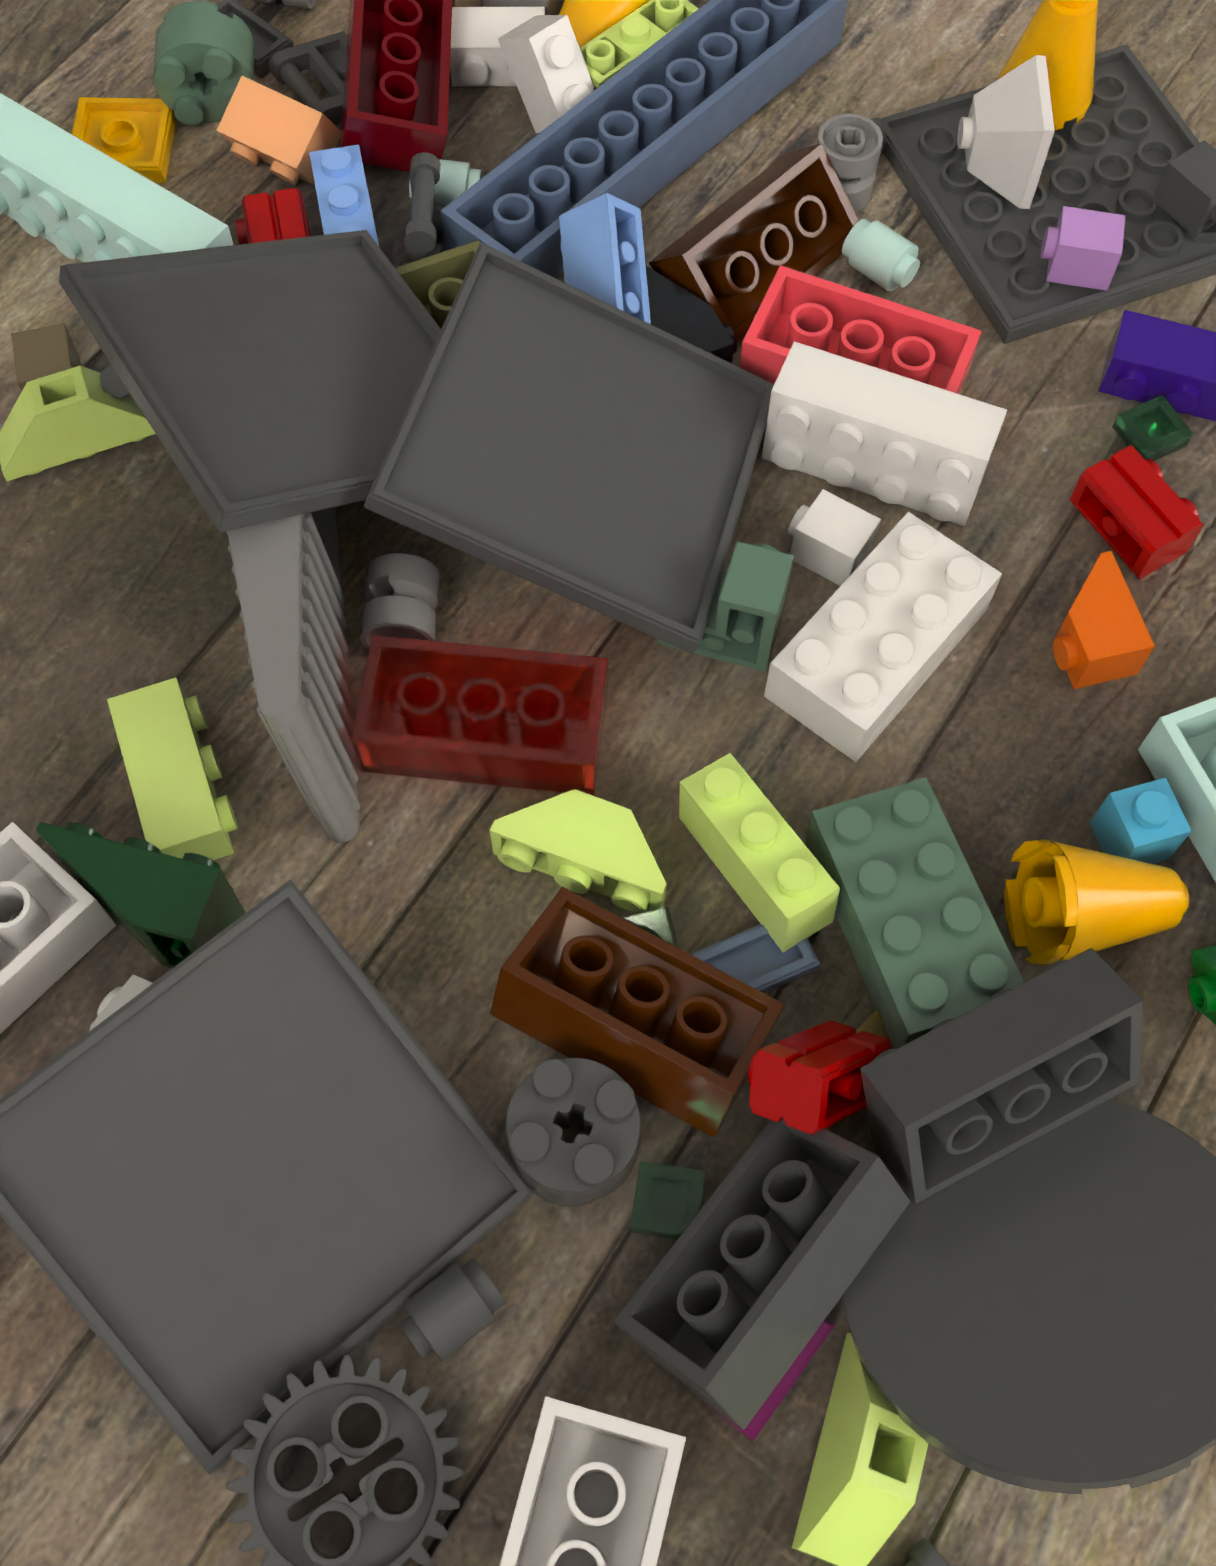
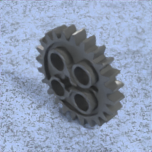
(313, 1421)

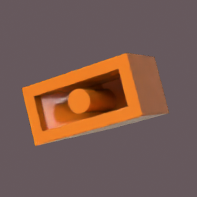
(1103, 630)

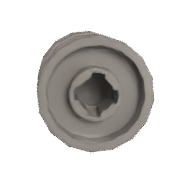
(854, 152)
(400, 598)

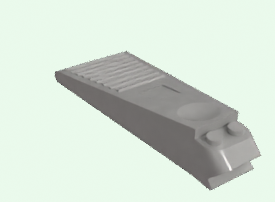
(299, 657)

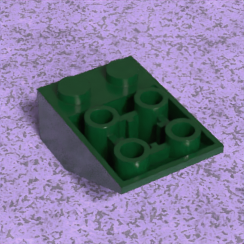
(156, 897)

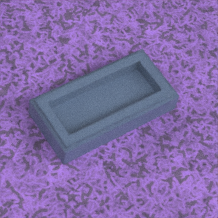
(758, 960)

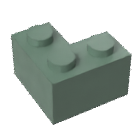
(747, 607)

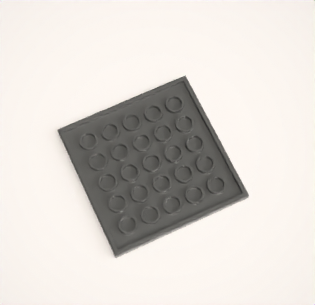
(1098, 164)

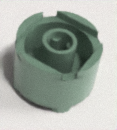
(201, 60)

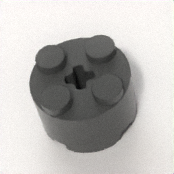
(555, 1098)

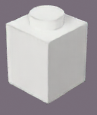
(832, 537)

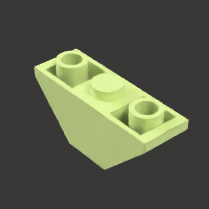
(632, 36)
(66, 420)
(584, 847)
(861, 1471)

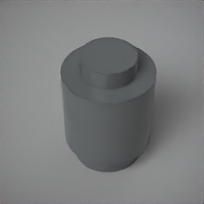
(451, 1310)

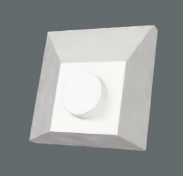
(1010, 132)

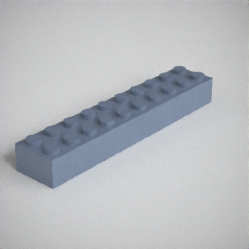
(645, 123)

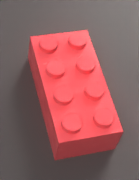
(856, 328)

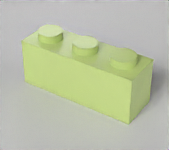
(172, 771)
(757, 852)

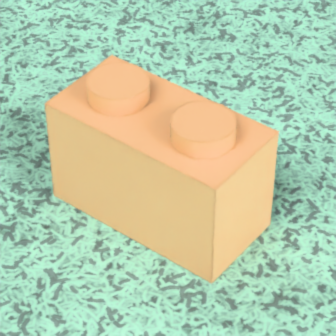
(275, 130)

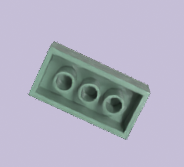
(910, 908)

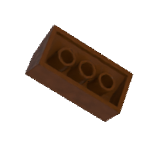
(783, 217)
(636, 1006)

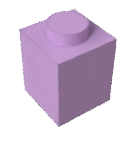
(1084, 248)

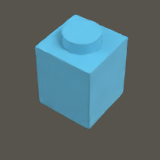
(1141, 823)

